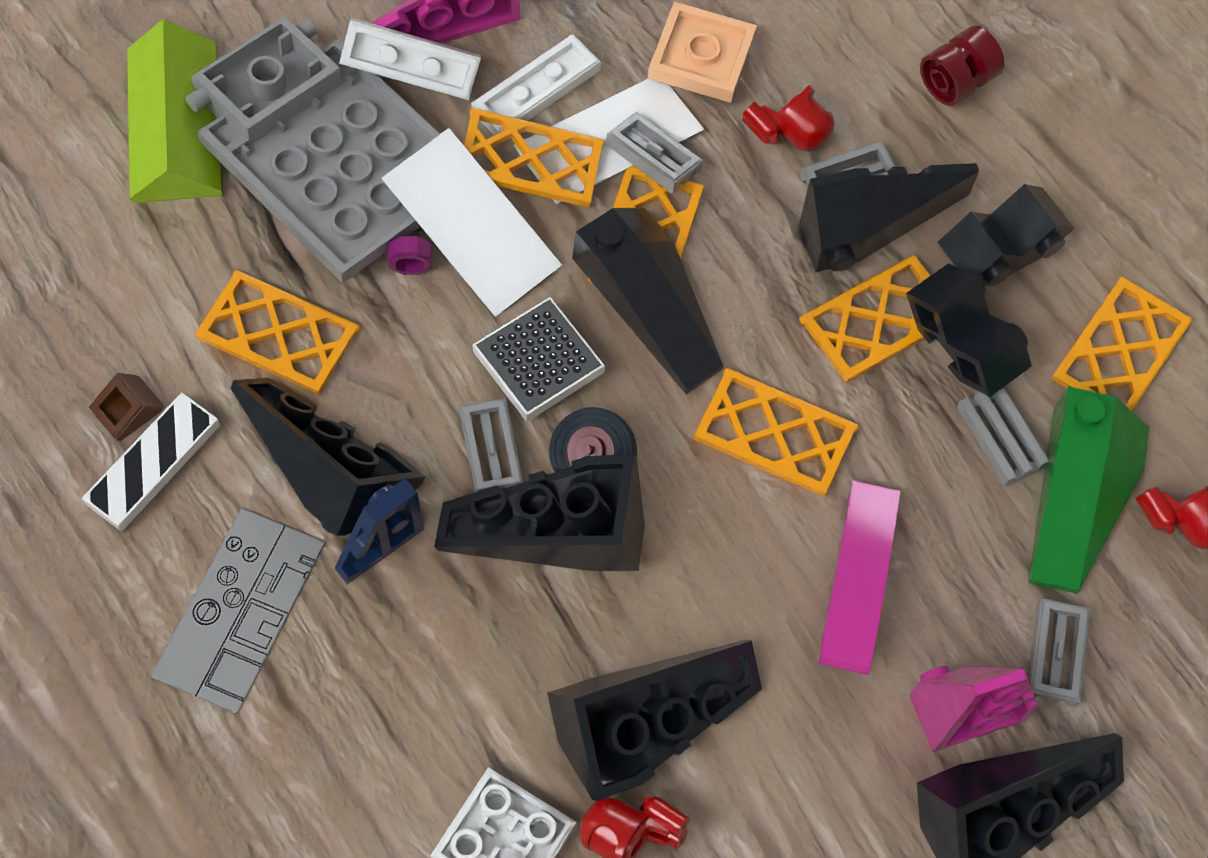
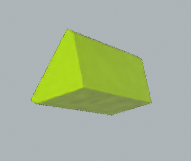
(163, 129)

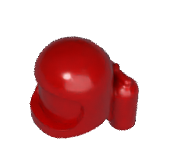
(800, 122)
(1188, 514)
(621, 831)

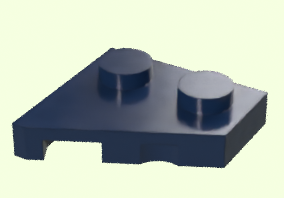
(382, 527)

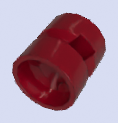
(962, 65)

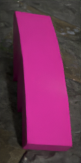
(859, 578)

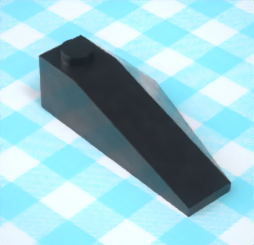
(858, 213)
(648, 287)
(320, 457)
(565, 519)
(639, 717)
(1016, 799)

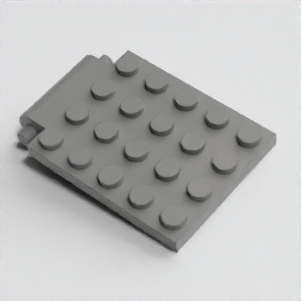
(312, 141)

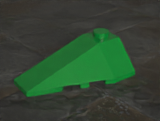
(1092, 469)

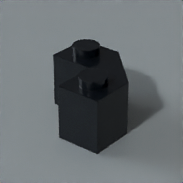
(1008, 239)
(955, 313)

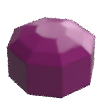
(410, 255)

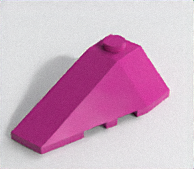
(449, 19)
(970, 702)

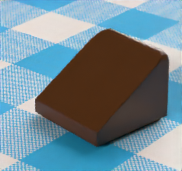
(125, 405)

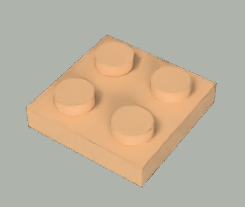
(702, 52)

